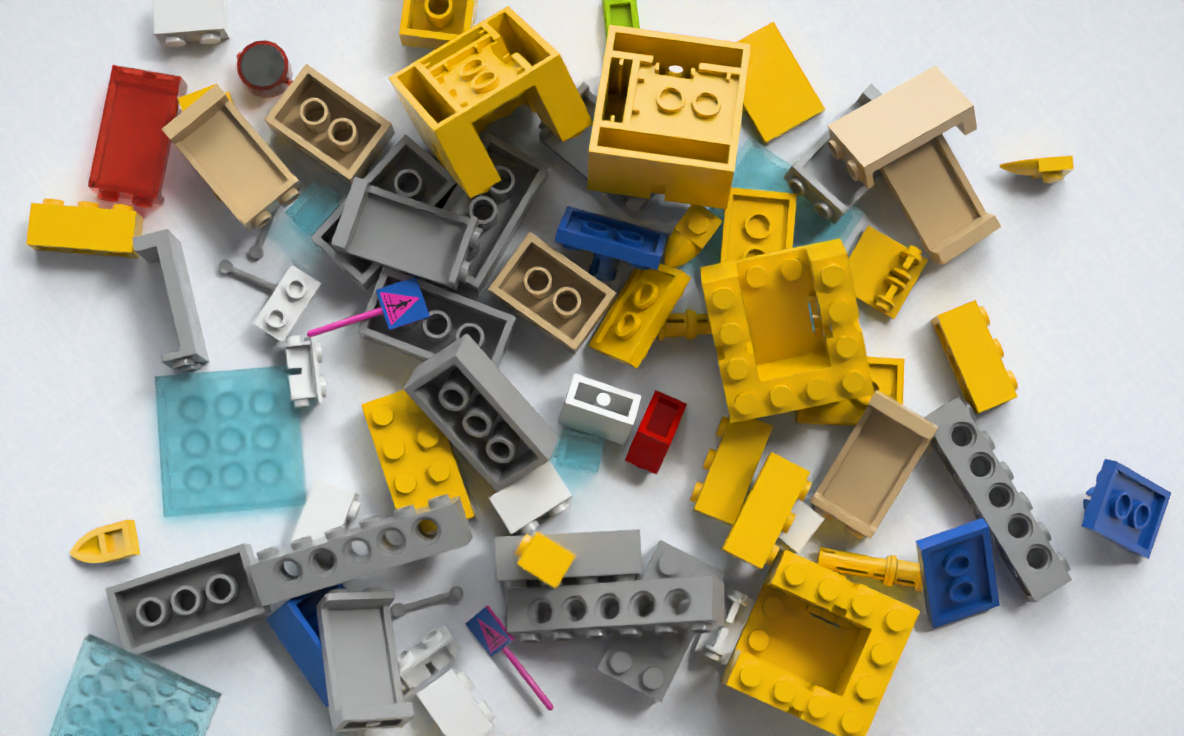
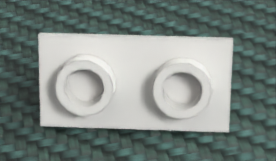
(287, 303)
(308, 384)
(723, 639)
(436, 647)

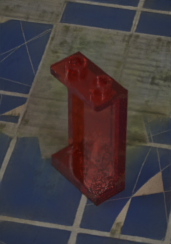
(130, 141)

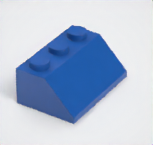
(298, 631)

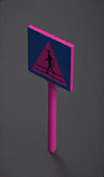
(399, 302)
(493, 638)

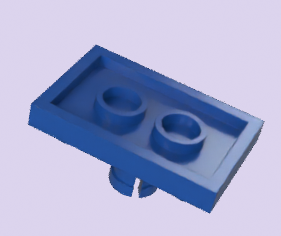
(610, 242)
(1125, 508)
(958, 572)

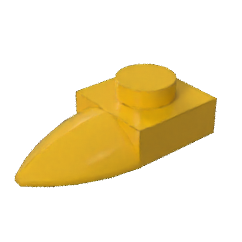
(1048, 168)
(690, 235)
(108, 543)

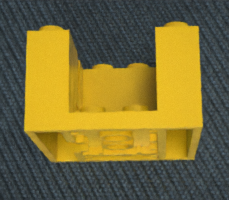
(483, 79)
(665, 126)
(766, 333)
(810, 665)

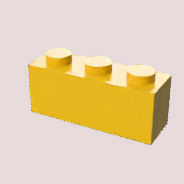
(84, 228)
(975, 356)
(730, 469)
(767, 511)
(544, 558)

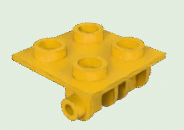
(884, 271)

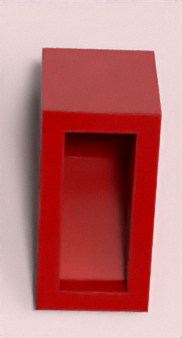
(655, 432)

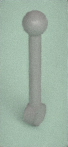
(256, 251)
(226, 268)
(399, 609)

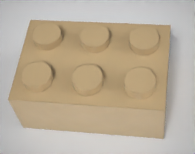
(329, 125)
(552, 293)

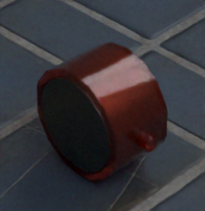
(264, 69)

